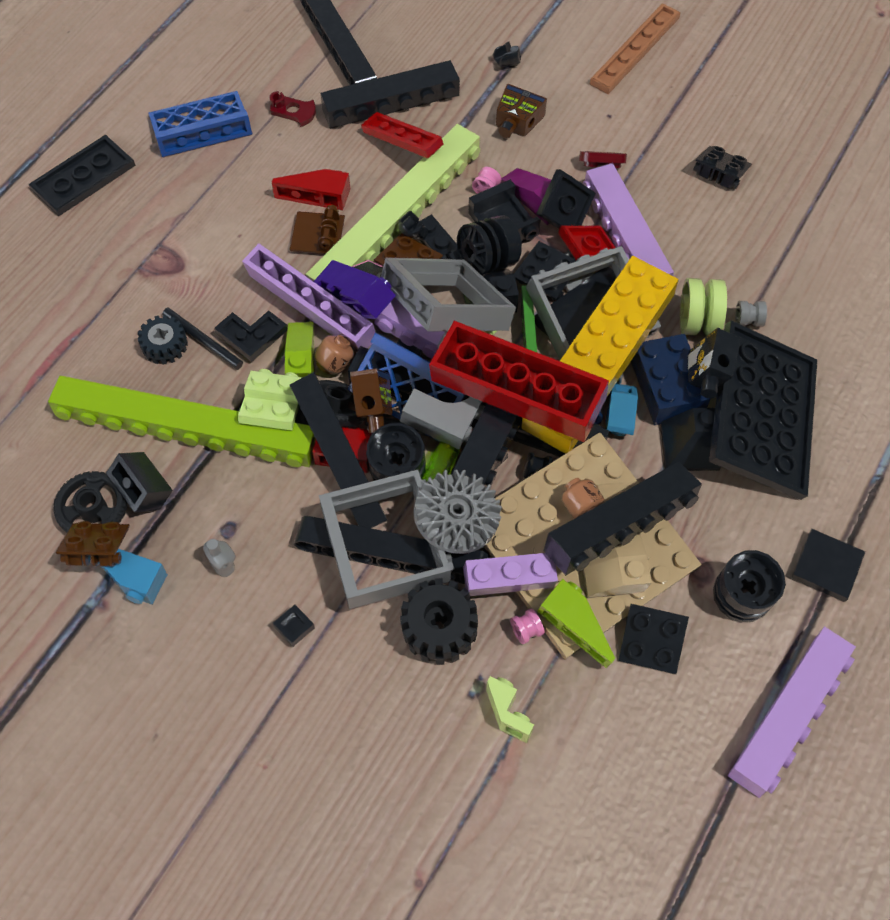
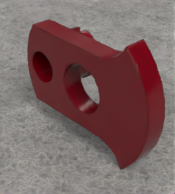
(303, 116)

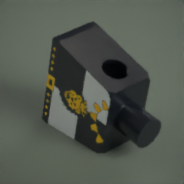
(713, 361)

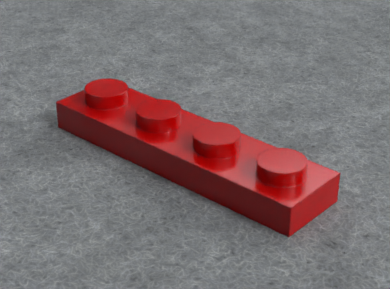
(402, 134)

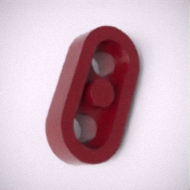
(592, 158)

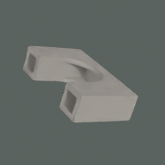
(439, 419)

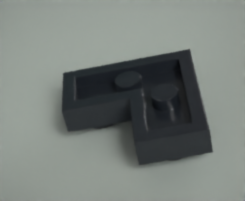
(252, 339)

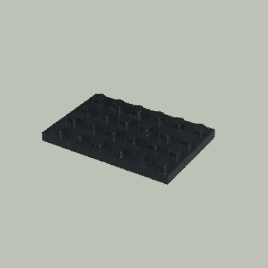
(766, 414)

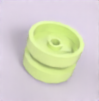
(702, 306)

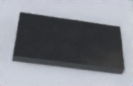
(82, 175)
(579, 303)

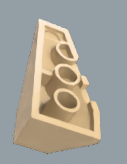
(624, 568)

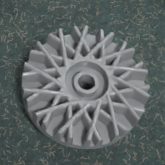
(457, 512)

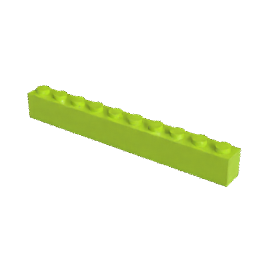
(179, 421)

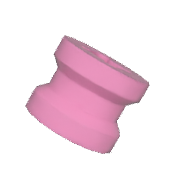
(486, 179)
(527, 626)

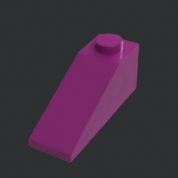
(529, 188)

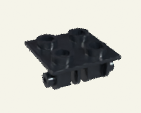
(731, 166)
(543, 258)
(653, 638)

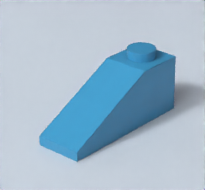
(137, 577)

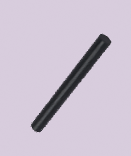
(205, 340)

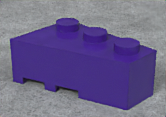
(356, 288)

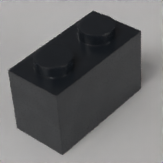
(139, 481)

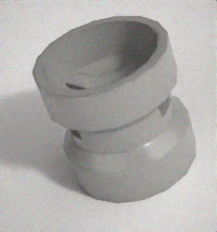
(751, 313)

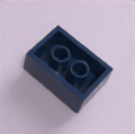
(663, 377)

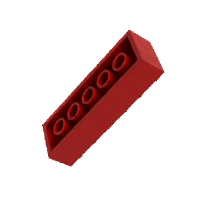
(519, 380)

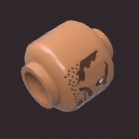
(333, 354)
(581, 496)

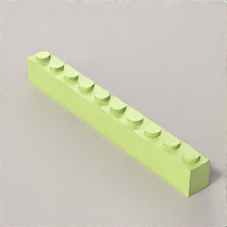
(411, 193)

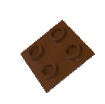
(317, 231)
(406, 248)
(92, 542)

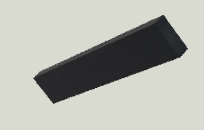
(335, 445)

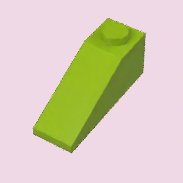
(300, 348)
(573, 616)

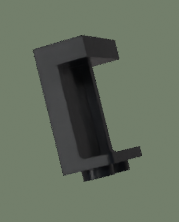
(502, 201)

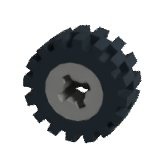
(158, 348)

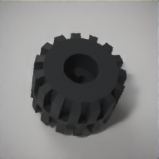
(441, 604)

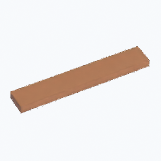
(634, 48)

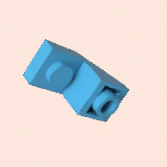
(622, 410)

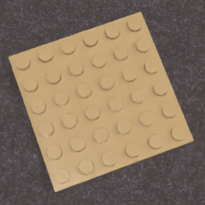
(537, 508)

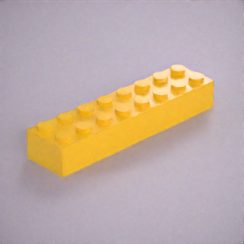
(614, 332)

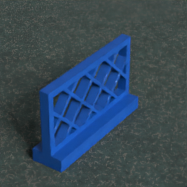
(199, 133)
(409, 360)

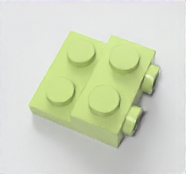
(269, 400)

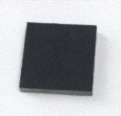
(565, 201)
(828, 565)

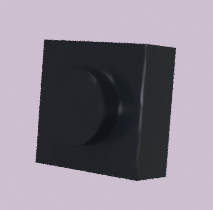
(293, 625)

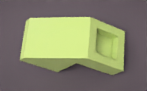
(502, 697)

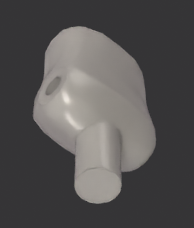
(220, 557)

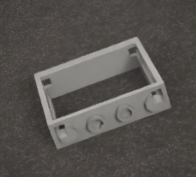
(563, 272)
(407, 275)
(362, 495)

